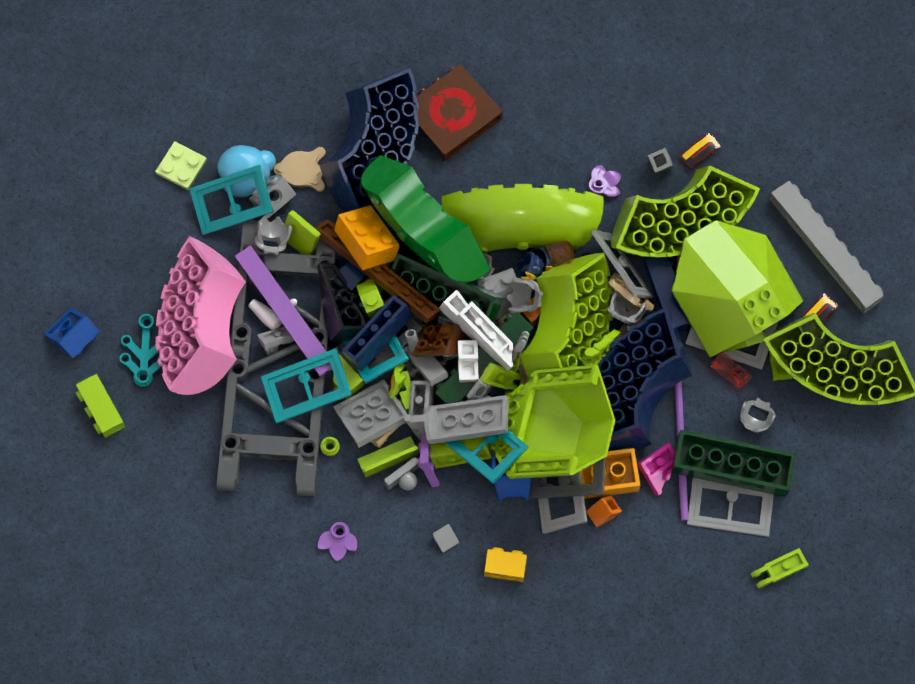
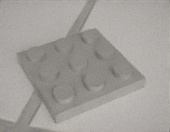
(370, 413)

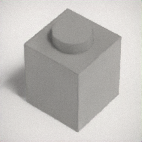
(660, 160)

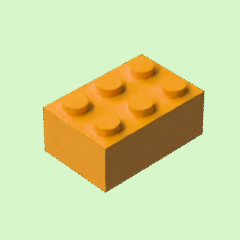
(366, 237)
(620, 473)

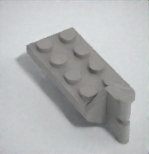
(462, 420)

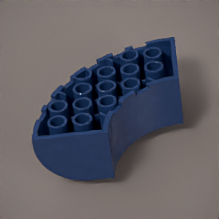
(379, 124)
(639, 373)

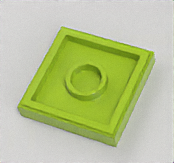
(303, 235)

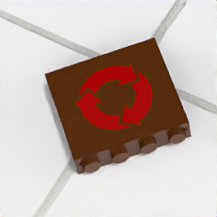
(455, 111)

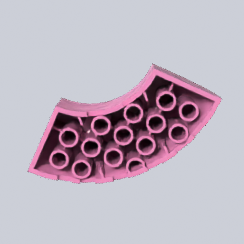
(196, 319)

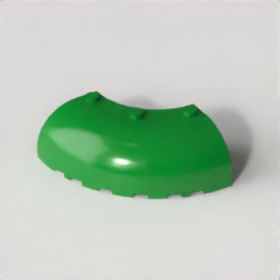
(421, 221)

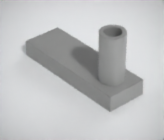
(426, 365)

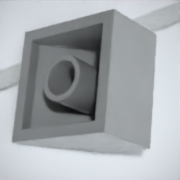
(498, 285)

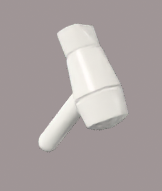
(266, 314)

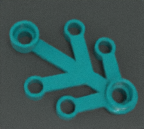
(142, 354)

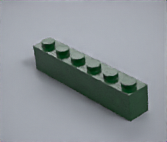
(452, 390)

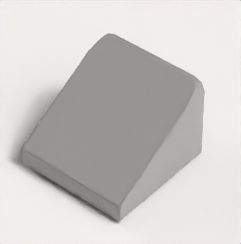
(445, 538)

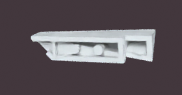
(479, 328)

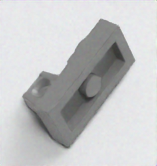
(273, 338)

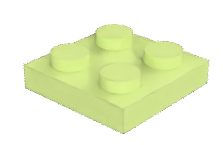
(181, 165)

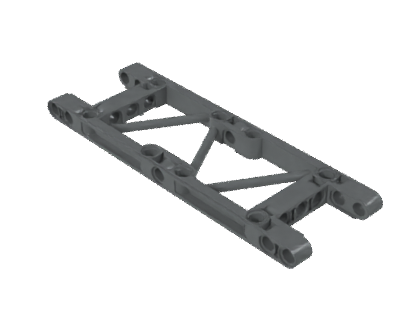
(263, 445)

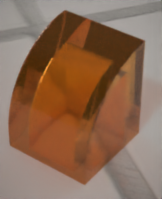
(561, 253)

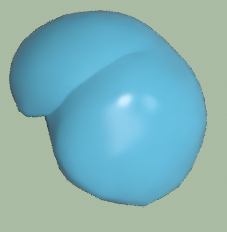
(241, 158)

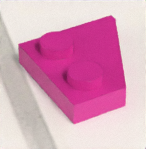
(658, 467)

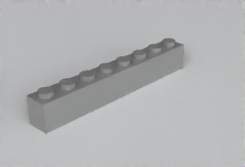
(826, 246)

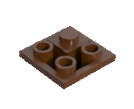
(439, 340)

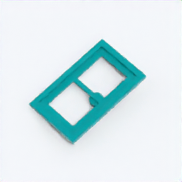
(238, 217)
(399, 358)
(300, 368)
(491, 474)

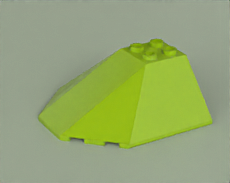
(731, 285)
(562, 421)

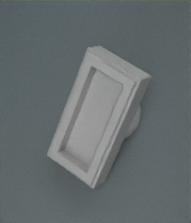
(403, 476)

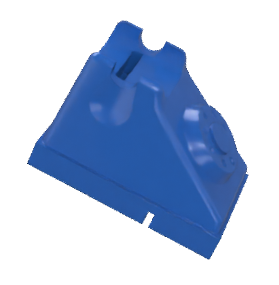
(510, 487)

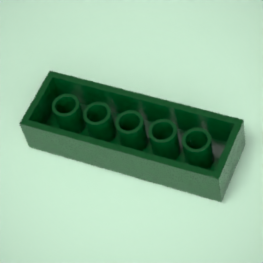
(438, 287)
(733, 463)

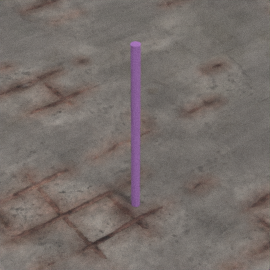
(680, 426)

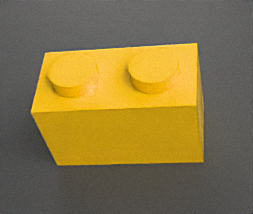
(505, 564)

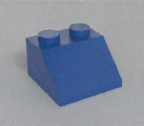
(72, 332)

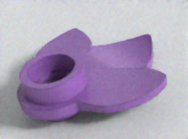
(606, 180)
(337, 543)

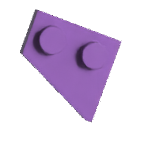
(425, 461)

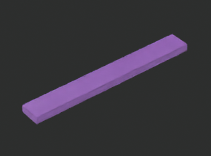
(282, 306)

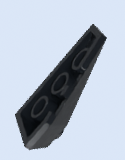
(340, 309)

